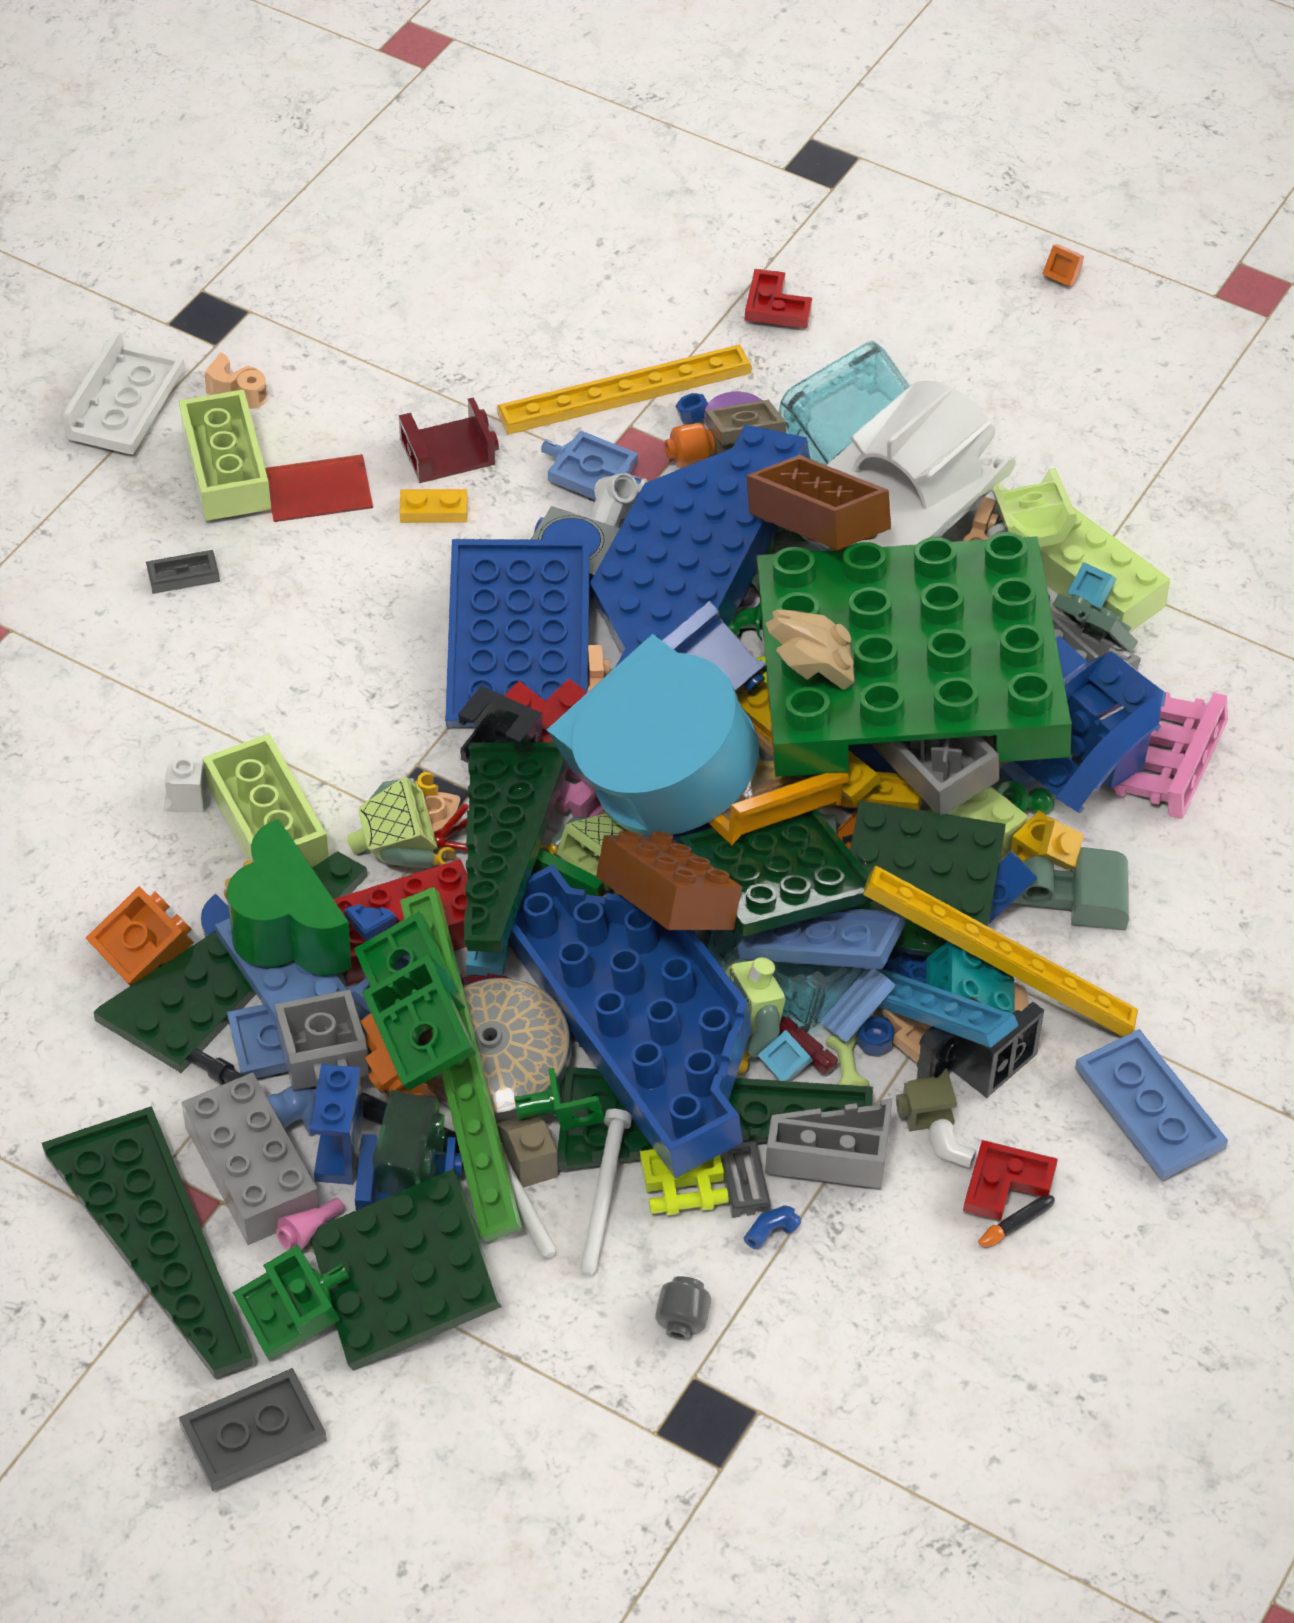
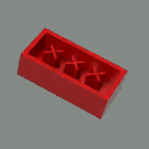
(446, 878)

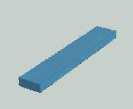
(947, 1010)

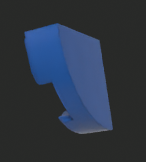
(212, 913)
(369, 920)

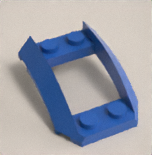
(1131, 689)

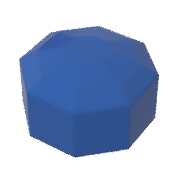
(691, 408)
(875, 1036)

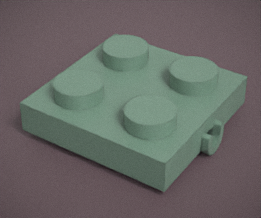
(1096, 622)

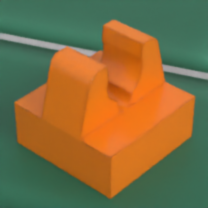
(1063, 265)

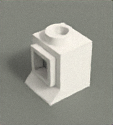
(185, 784)

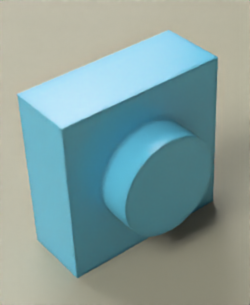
(1092, 585)
(487, 962)
(785, 1057)

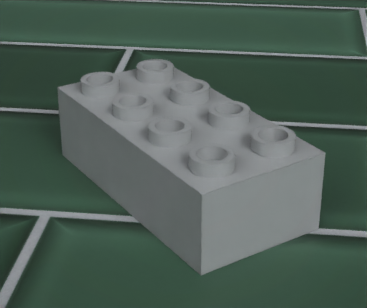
(944, 769)
(249, 1156)

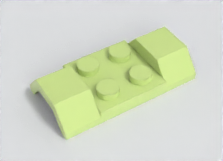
(1037, 509)

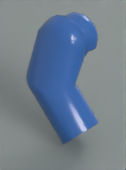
(769, 1221)

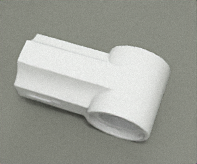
(609, 505)

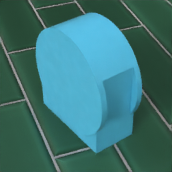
(660, 741)

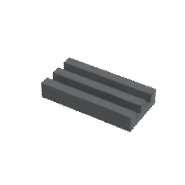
(183, 573)
(748, 1205)

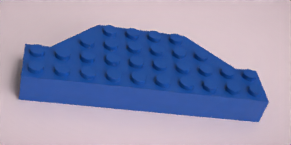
(689, 542)
(644, 1010)

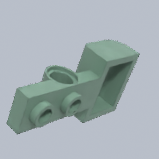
(1092, 891)

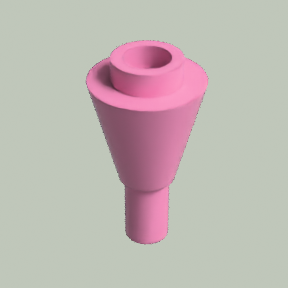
(301, 1226)

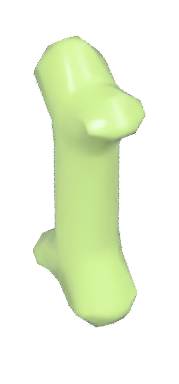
(847, 1062)

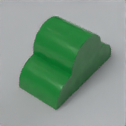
(284, 910)

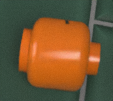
(689, 444)

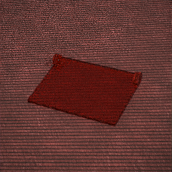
(318, 488)

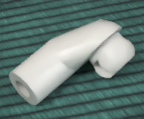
(946, 1145)

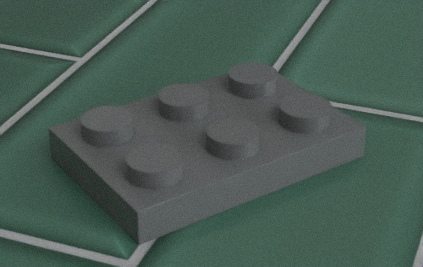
(252, 1429)

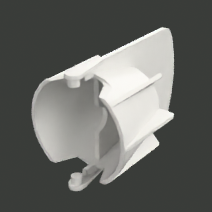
(928, 459)

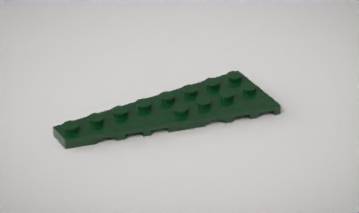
(506, 823)
(189, 996)
(751, 1098)
(140, 1204)

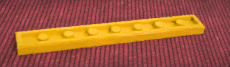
(623, 389)
(1000, 951)

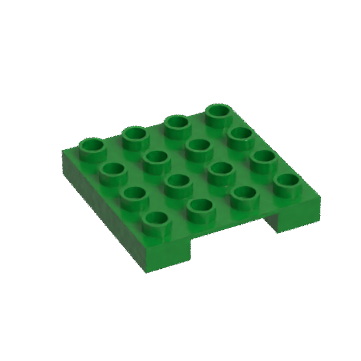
(939, 650)

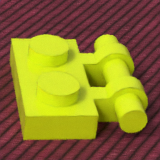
(659, 1177)

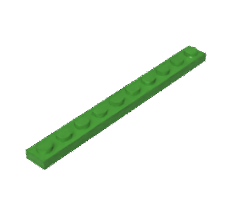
(470, 1100)

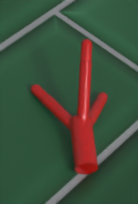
(449, 830)

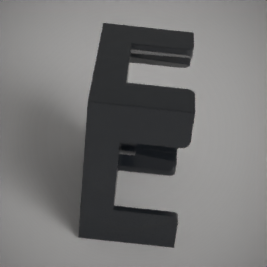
(499, 721)

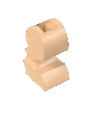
(248, 378)

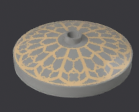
(518, 1040)

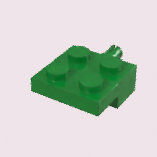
(289, 1302)

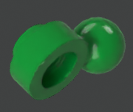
(1037, 800)

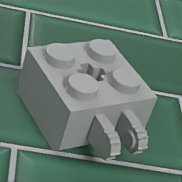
(318, 1033)

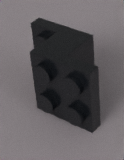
(977, 1064)

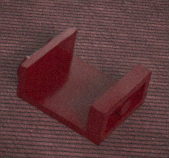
(449, 446)

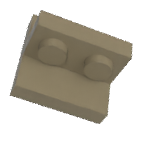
(729, 421)

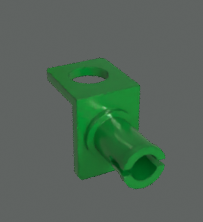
(551, 1102)

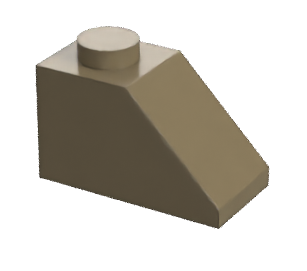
(529, 1149)

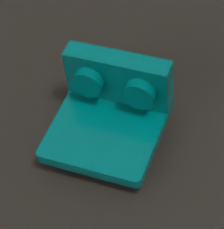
(970, 977)

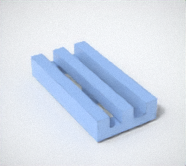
(857, 1004)

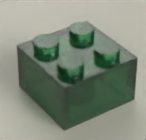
(408, 1142)

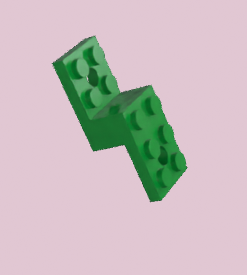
(414, 1001)

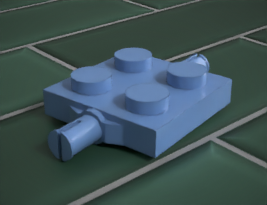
(586, 461)

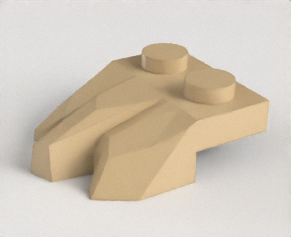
(813, 645)

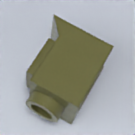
(926, 1101)

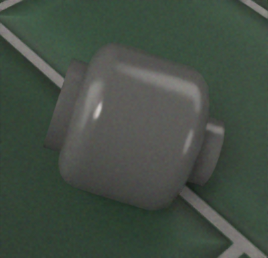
(683, 1307)

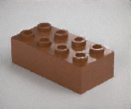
(819, 502)
(669, 881)

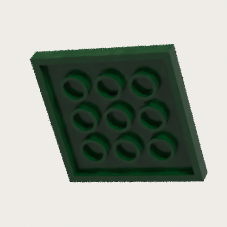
(936, 853)
(785, 871)
(409, 1269)

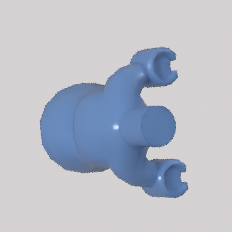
(294, 1105)

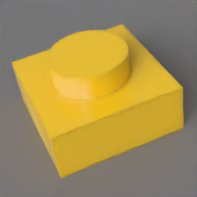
(1061, 844)

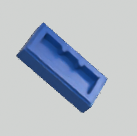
(1011, 881)

